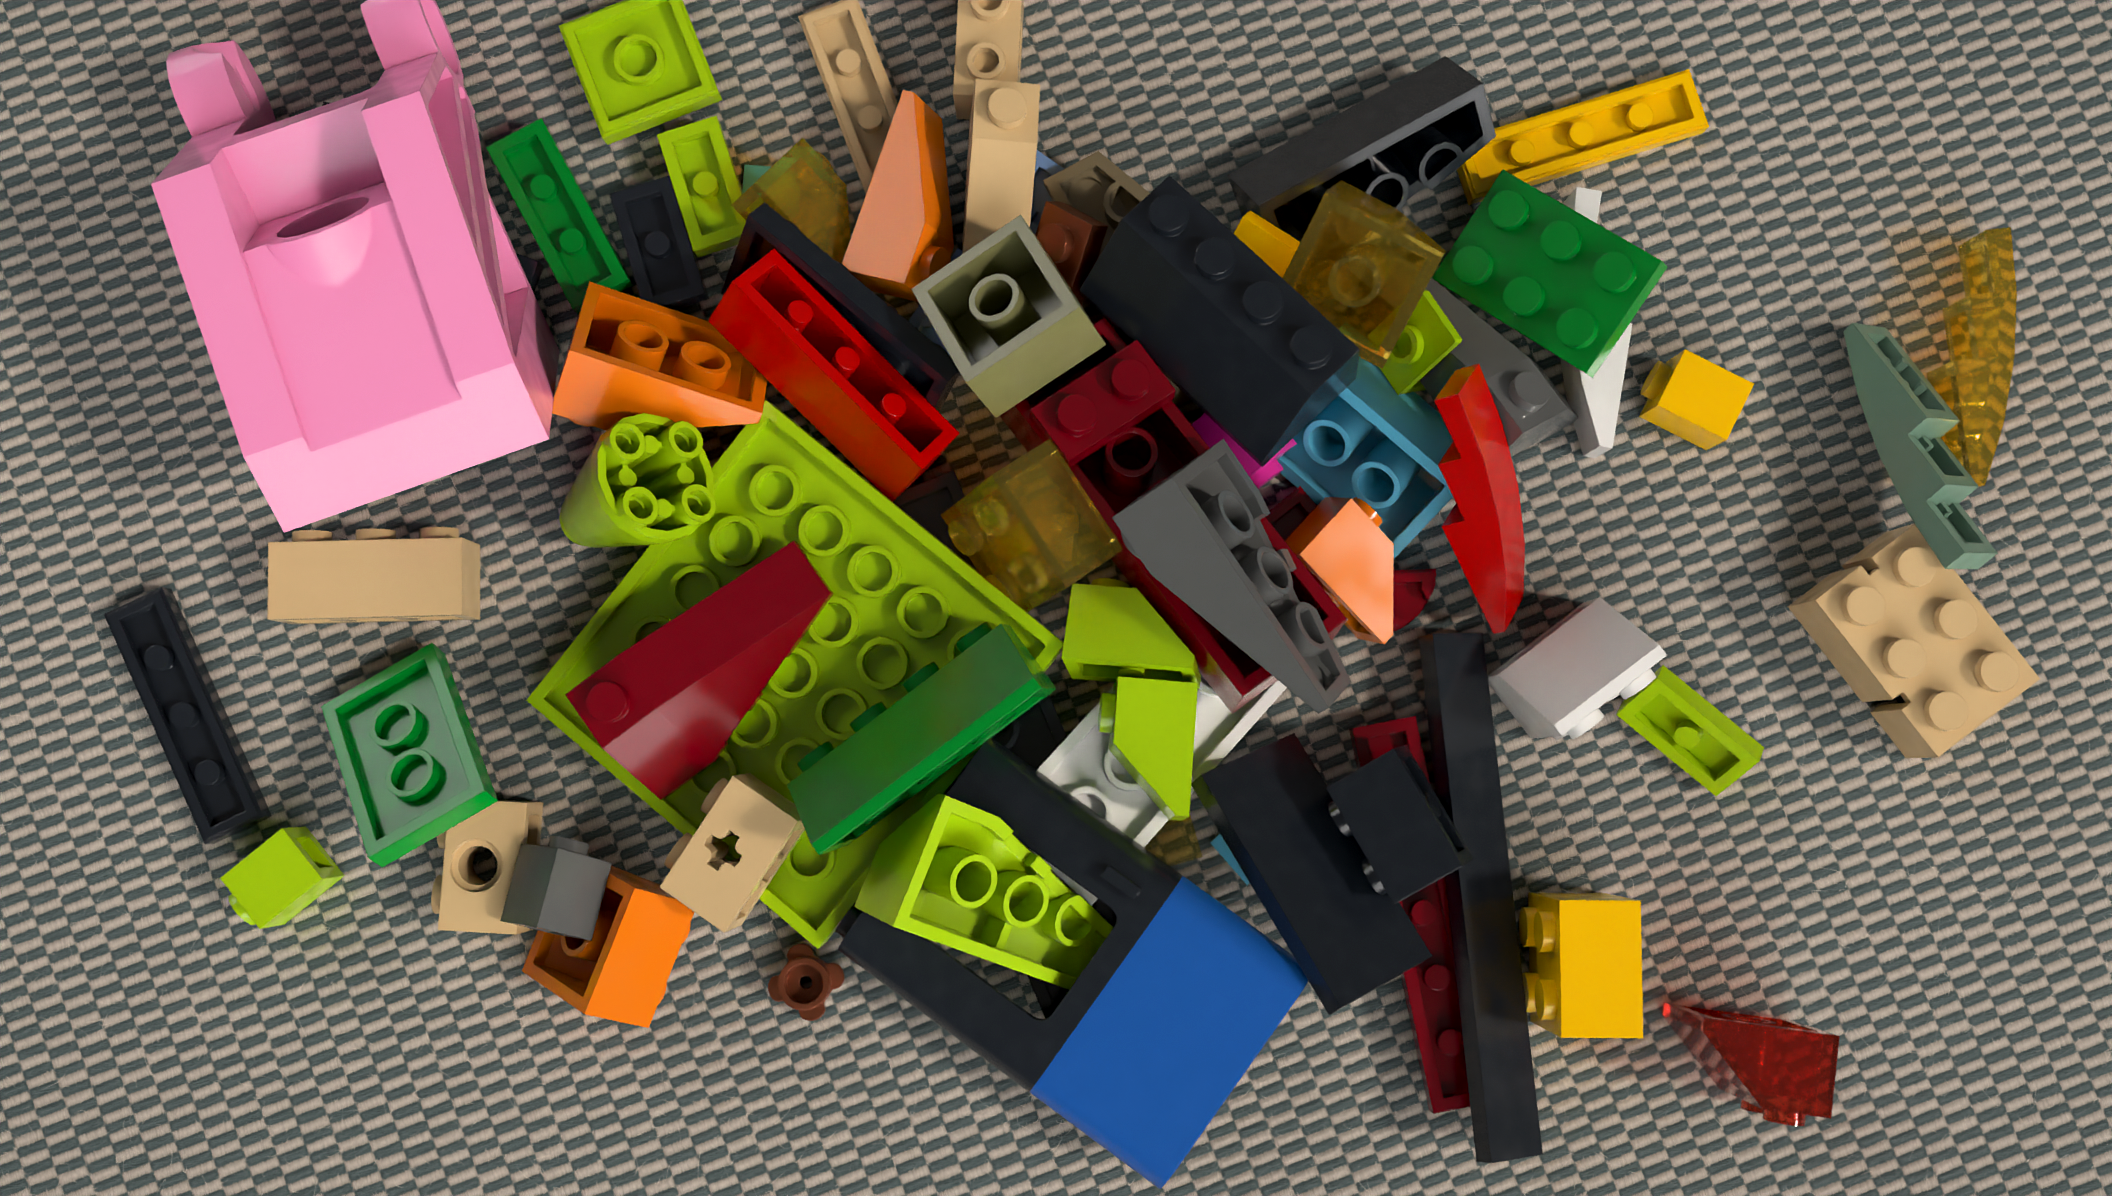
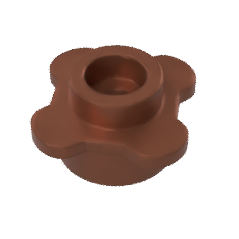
(809, 1000)

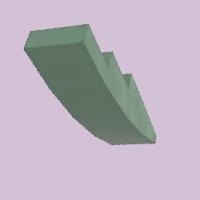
(1907, 429)

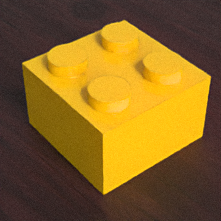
(1583, 964)

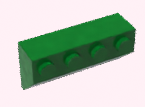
(917, 737)

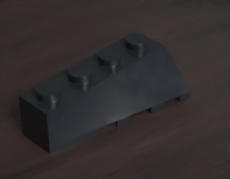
(1382, 146)

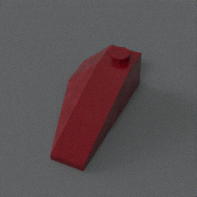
(689, 684)

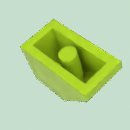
(1120, 634)
(1154, 737)

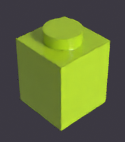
(280, 878)

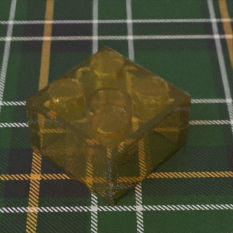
(1031, 528)

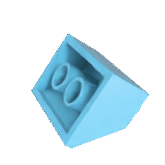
(1375, 450)

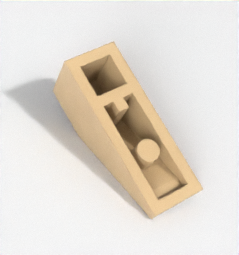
(1000, 157)

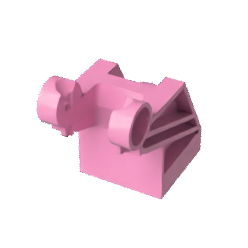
(354, 274)

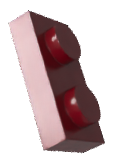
(1102, 403)

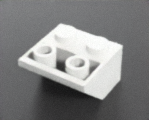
(1574, 670)

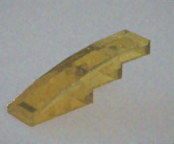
(1980, 350)

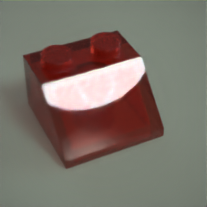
(1762, 1060)

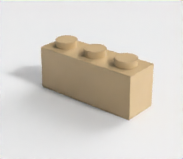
(373, 577)

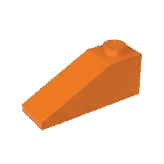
(906, 213)

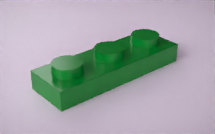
(557, 212)

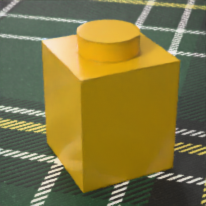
(1694, 399)

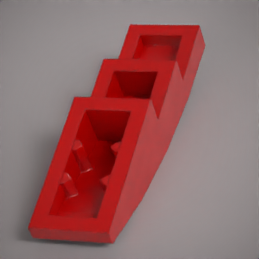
(1487, 515)

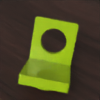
(1421, 346)

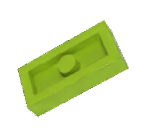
(704, 184)
(1691, 731)

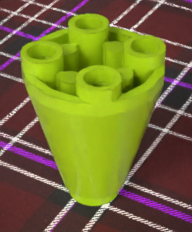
(640, 485)

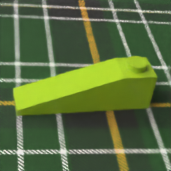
(981, 891)

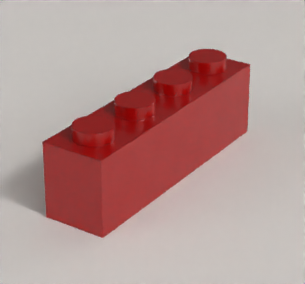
(832, 374)

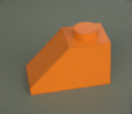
(1351, 563)

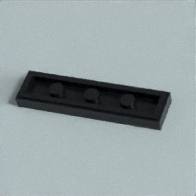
(187, 715)

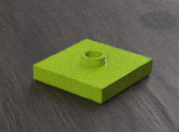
(639, 65)

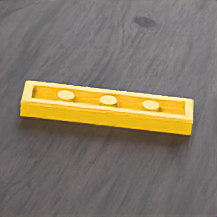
(1588, 134)

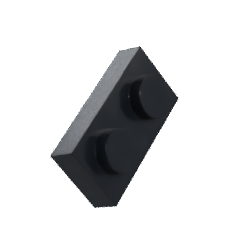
(659, 244)

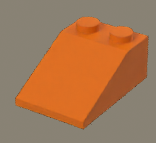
(652, 361)

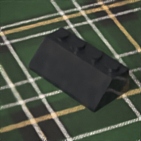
(1219, 321)

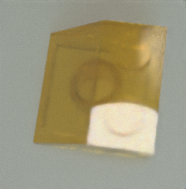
(1363, 268)

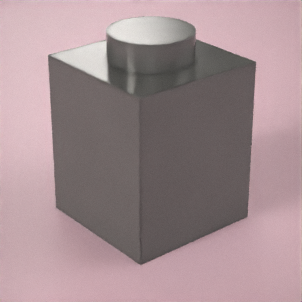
(557, 888)

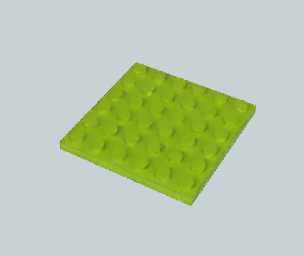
(892, 612)

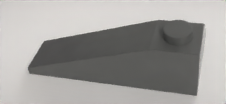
(1520, 388)
(1210, 549)

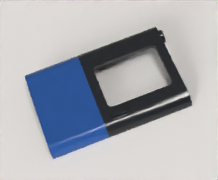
(1155, 1017)

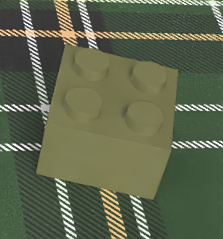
(1007, 317)

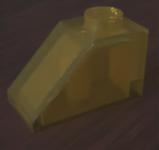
(807, 194)

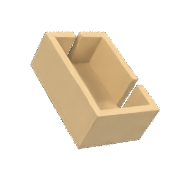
(1917, 636)

